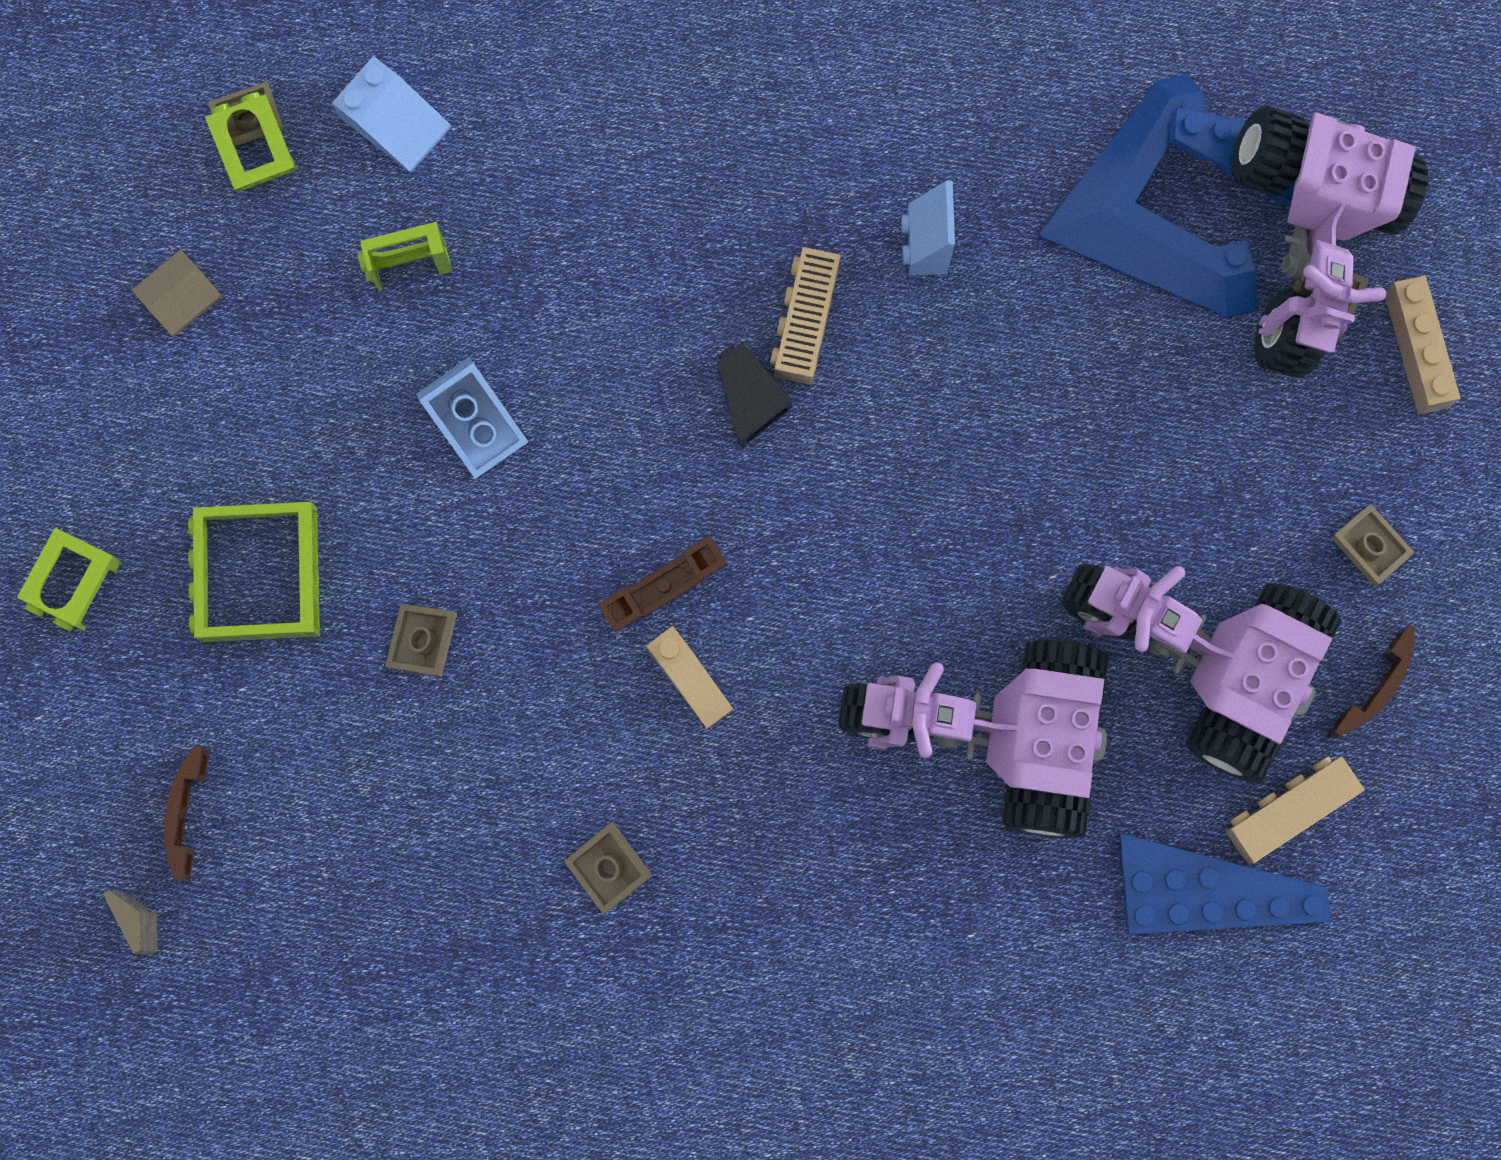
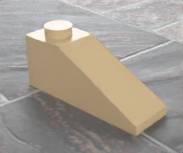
(689, 677)

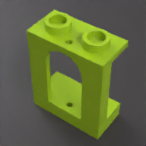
(262, 109)
(435, 247)
(76, 608)

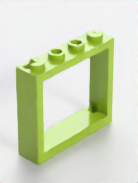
(308, 573)

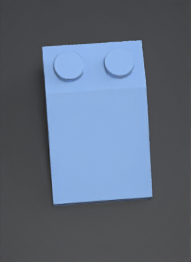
(390, 114)
(929, 232)
(471, 418)

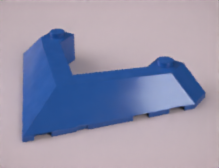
(1110, 227)

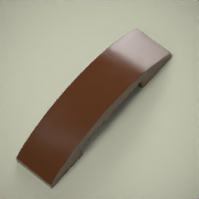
(663, 585)
(1400, 655)
(192, 769)

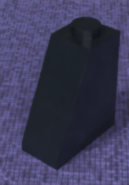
(750, 393)

